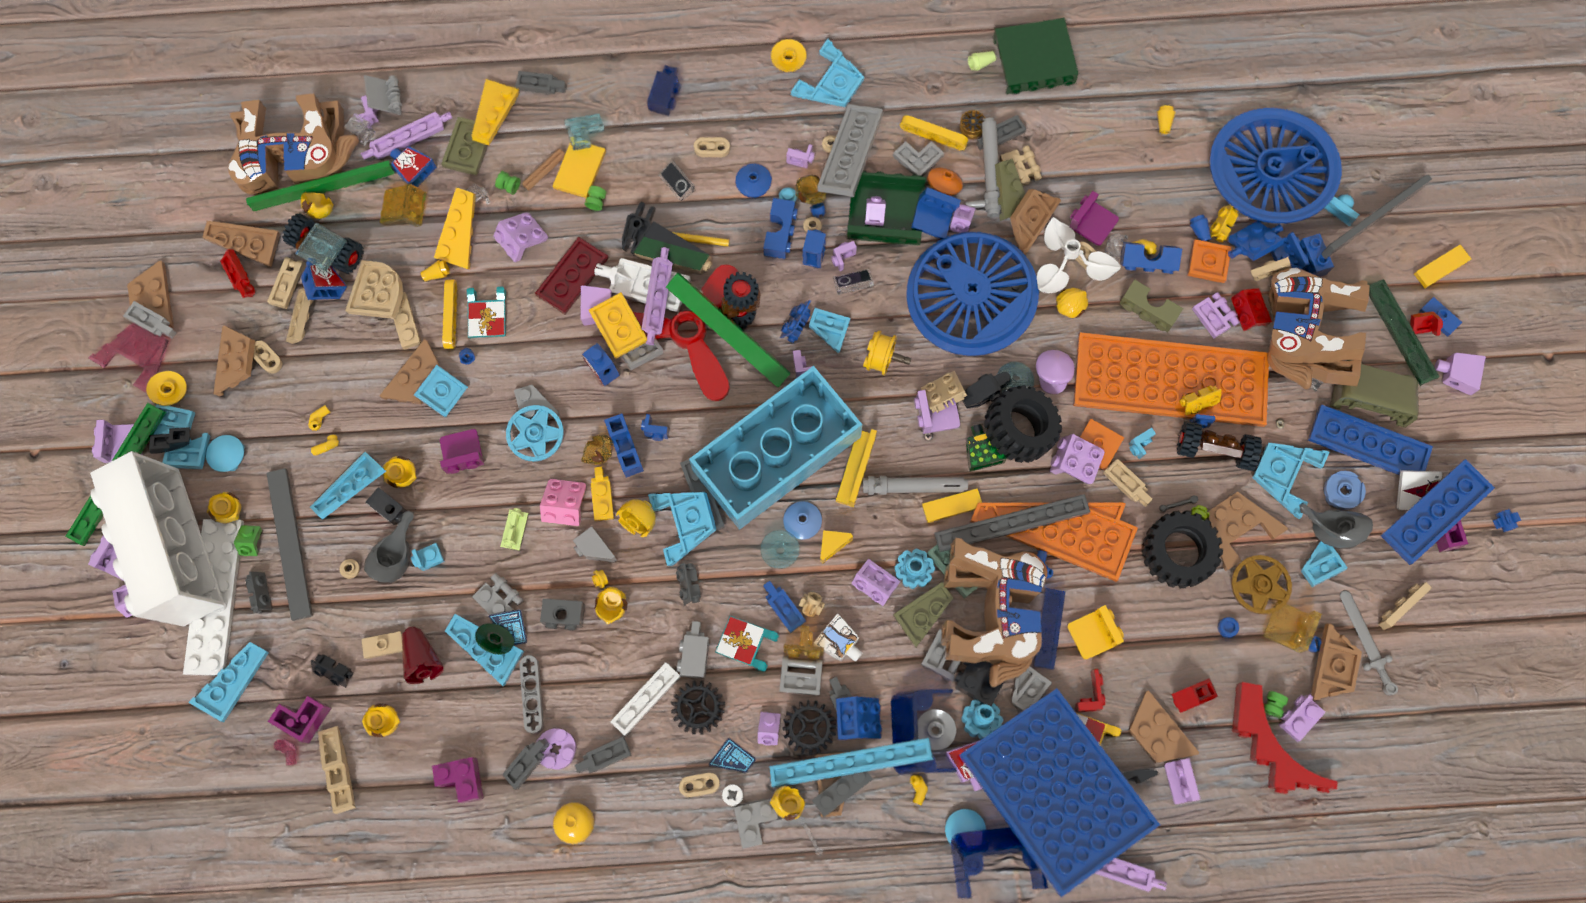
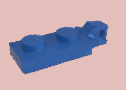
(784, 607)

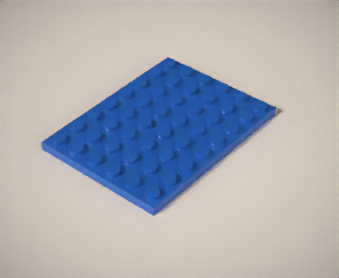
(1059, 792)

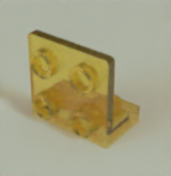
(404, 204)
(1292, 627)

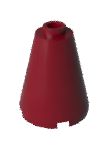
(419, 657)

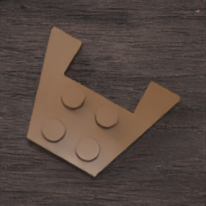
(1235, 518)

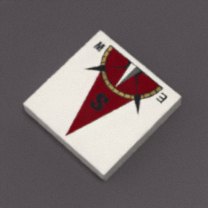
(1414, 486)

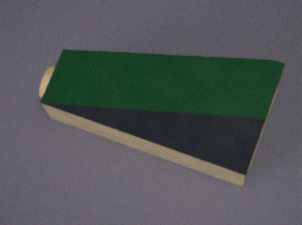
(681, 253)

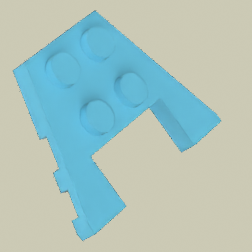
(837, 84)
(1279, 469)
(692, 520)

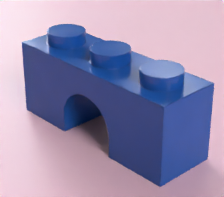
(778, 243)
(1166, 260)
(624, 445)

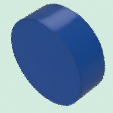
(1228, 627)

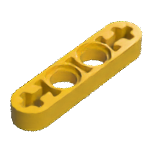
(934, 132)
(449, 314)

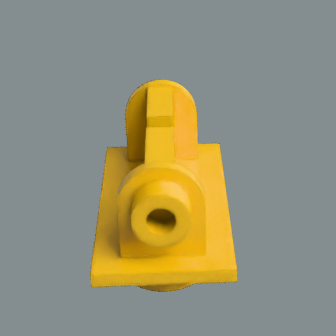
(1226, 216)
(1208, 397)

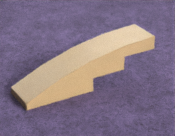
(336, 770)

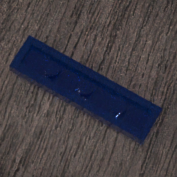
(1050, 628)

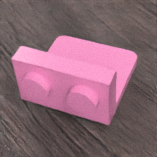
(562, 502)

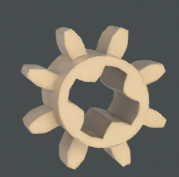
(811, 604)

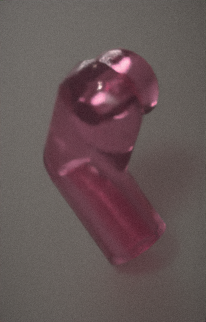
(288, 749)

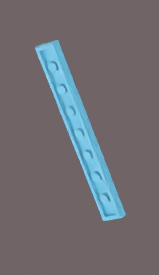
(851, 762)

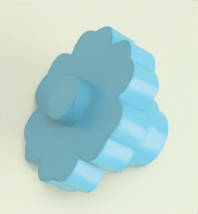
(914, 568)
(981, 719)

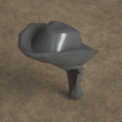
(1339, 527)
(391, 555)

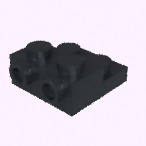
(976, 682)

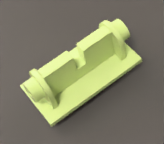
(514, 529)

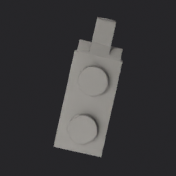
(148, 320)

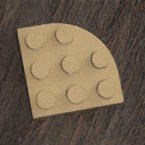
(376, 291)

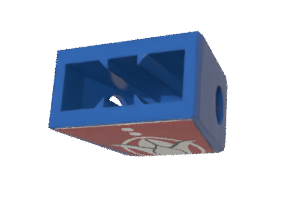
(412, 165)
(322, 284)
(599, 362)

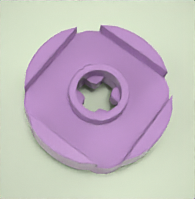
(567, 750)

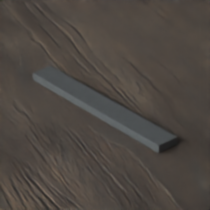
(1376, 216)
(1014, 522)
(289, 545)

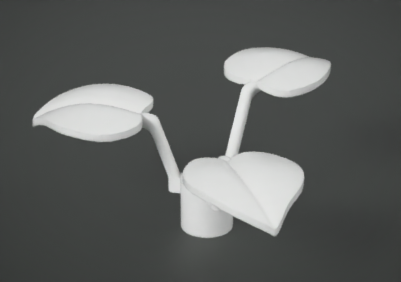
(1059, 235)

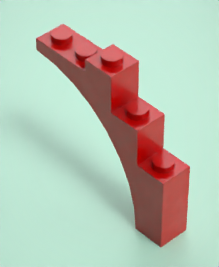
(1284, 771)

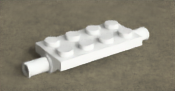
(633, 281)

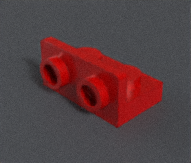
(1251, 308)

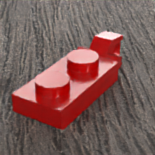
(237, 274)

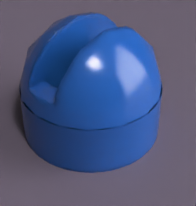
(818, 209)
(463, 358)
(1312, 648)

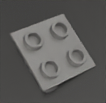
(383, 94)

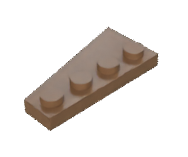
(248, 241)

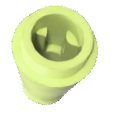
(980, 60)

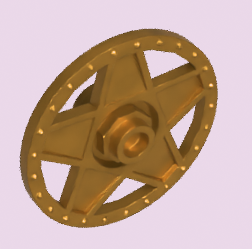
(1261, 584)

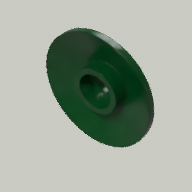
(494, 638)

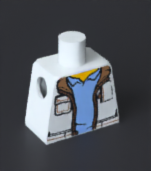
(839, 640)

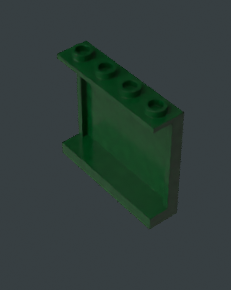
(1036, 56)
(901, 200)

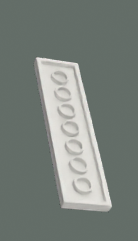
(210, 635)

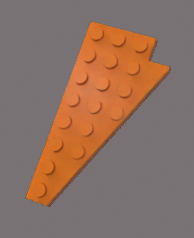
(1089, 541)

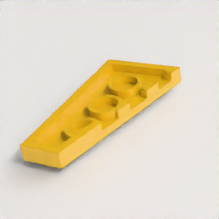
(493, 108)
(457, 231)

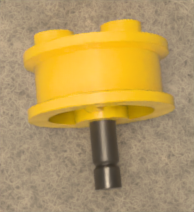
(881, 353)

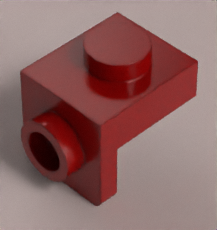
(1426, 323)

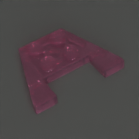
(137, 346)

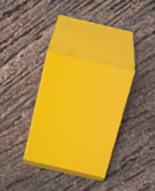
(832, 543)

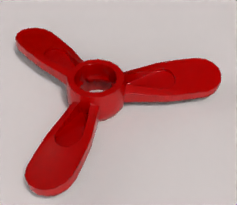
(704, 363)

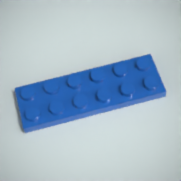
(1368, 442)
(1437, 512)

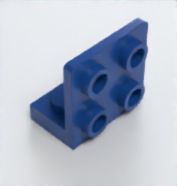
(934, 213)
(858, 718)

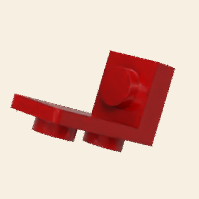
(1086, 704)

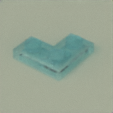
(580, 127)

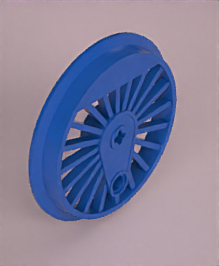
(1276, 167)
(960, 279)

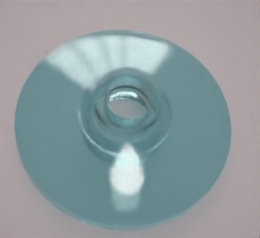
(1016, 368)
(776, 540)

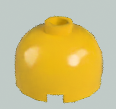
(637, 516)
(573, 823)

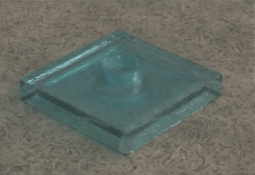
(320, 247)

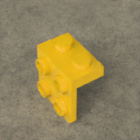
(1095, 632)

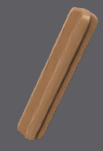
(543, 169)

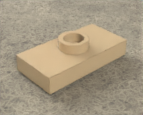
(1270, 268)
(382, 645)

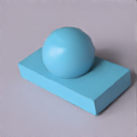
(1342, 208)

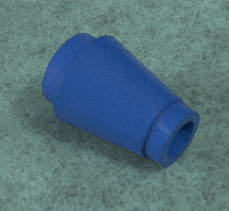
(1201, 227)

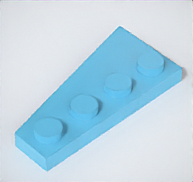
(351, 482)
(496, 665)
(226, 689)

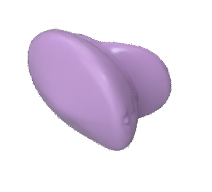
(1054, 370)

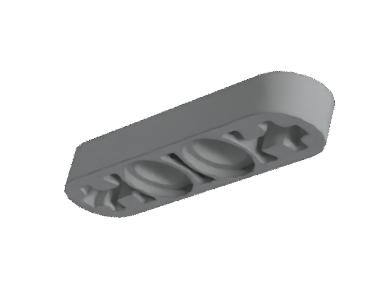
(531, 694)

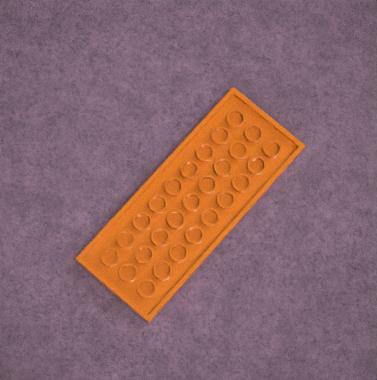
(1156, 374)

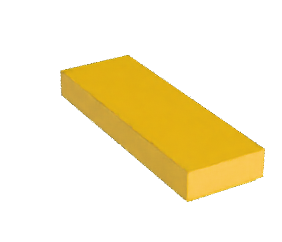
(1442, 266)
(951, 505)

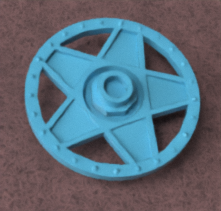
(534, 433)

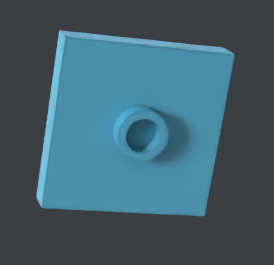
(440, 391)

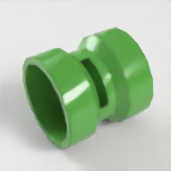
(506, 182)
(595, 198)
(1275, 704)

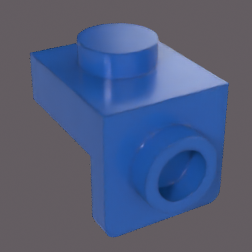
(656, 432)

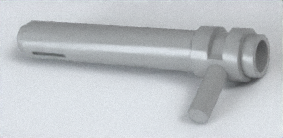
(990, 150)
(914, 485)

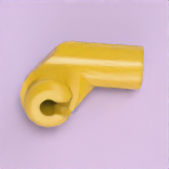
(1149, 246)
(316, 418)
(331, 443)
(920, 787)

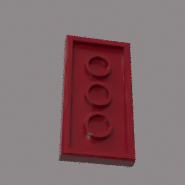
(572, 271)

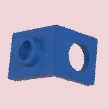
(1204, 420)

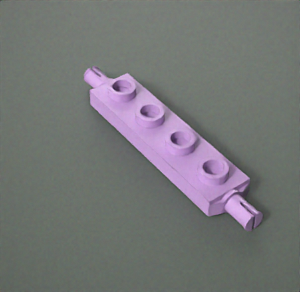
(407, 135)
(657, 296)
(1131, 875)

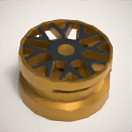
(971, 124)

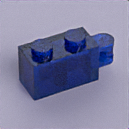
(664, 91)

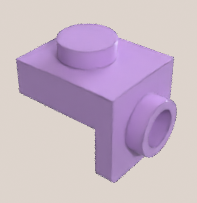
(370, 114)
(842, 252)
(768, 728)

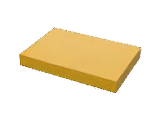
(579, 170)
(618, 325)

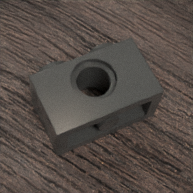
(553, 607)

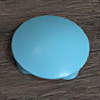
(225, 453)
(963, 821)

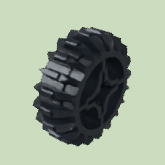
(693, 716)
(820, 741)

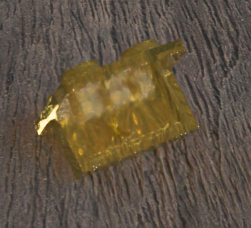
(805, 646)

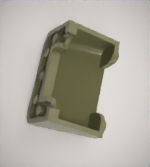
(1381, 393)

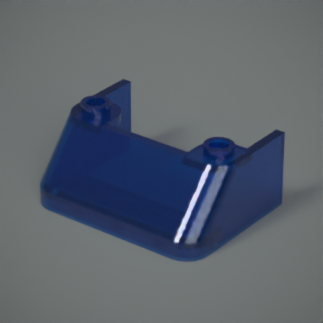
(905, 726)
(972, 846)

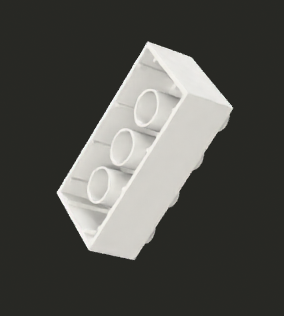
(155, 540)

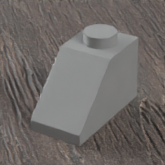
(593, 547)

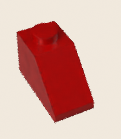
(1194, 695)

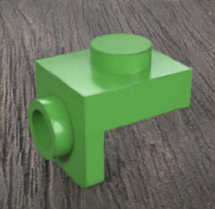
(247, 540)

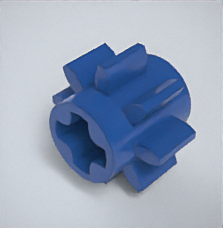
(1506, 520)

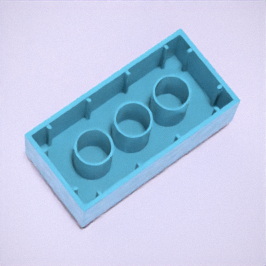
(776, 447)

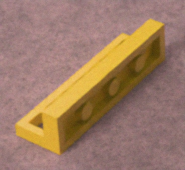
(856, 469)

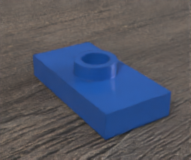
(1450, 321)

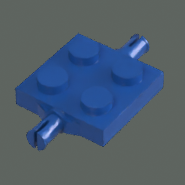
(1255, 240)

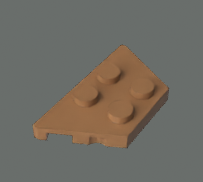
(1031, 217)
(152, 291)
(234, 360)
(411, 375)
(1336, 665)
(1159, 733)

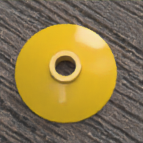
(788, 49)
(166, 381)

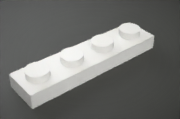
(645, 699)

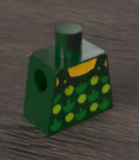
(980, 451)

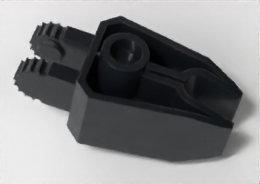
(636, 227)
(986, 389)

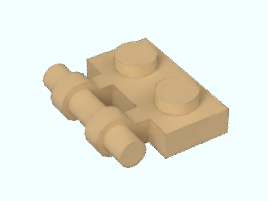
(1019, 160)

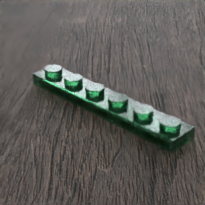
(1402, 333)

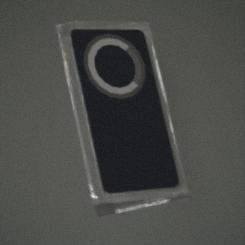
(677, 181)
(853, 281)

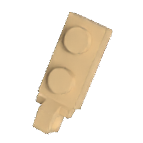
(1127, 482)

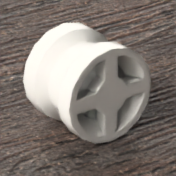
(734, 797)

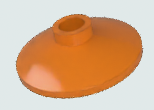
(945, 181)

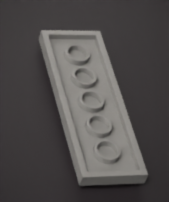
(850, 150)

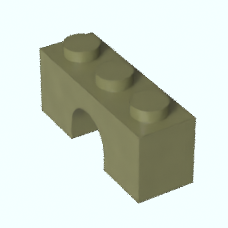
(1136, 301)

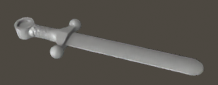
(1376, 660)

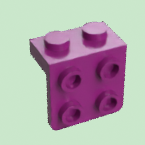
(1093, 220)
(461, 451)

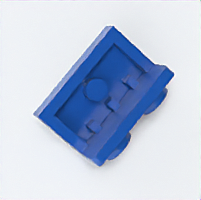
(1292, 249)

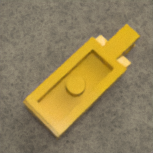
(601, 496)

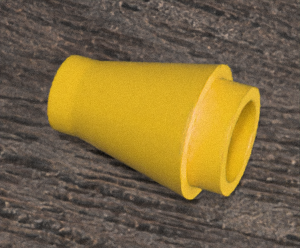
(1165, 118)
(436, 271)

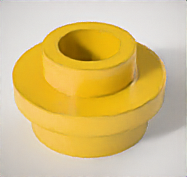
(599, 579)

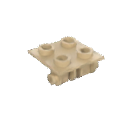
(943, 390)

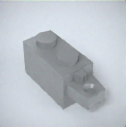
(694, 653)

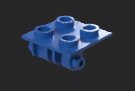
(799, 316)

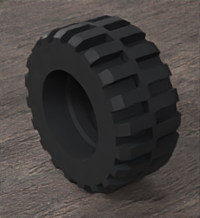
(1037, 410)
(1199, 532)

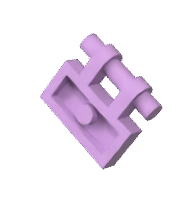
(1211, 316)

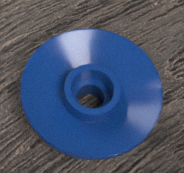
(755, 187)

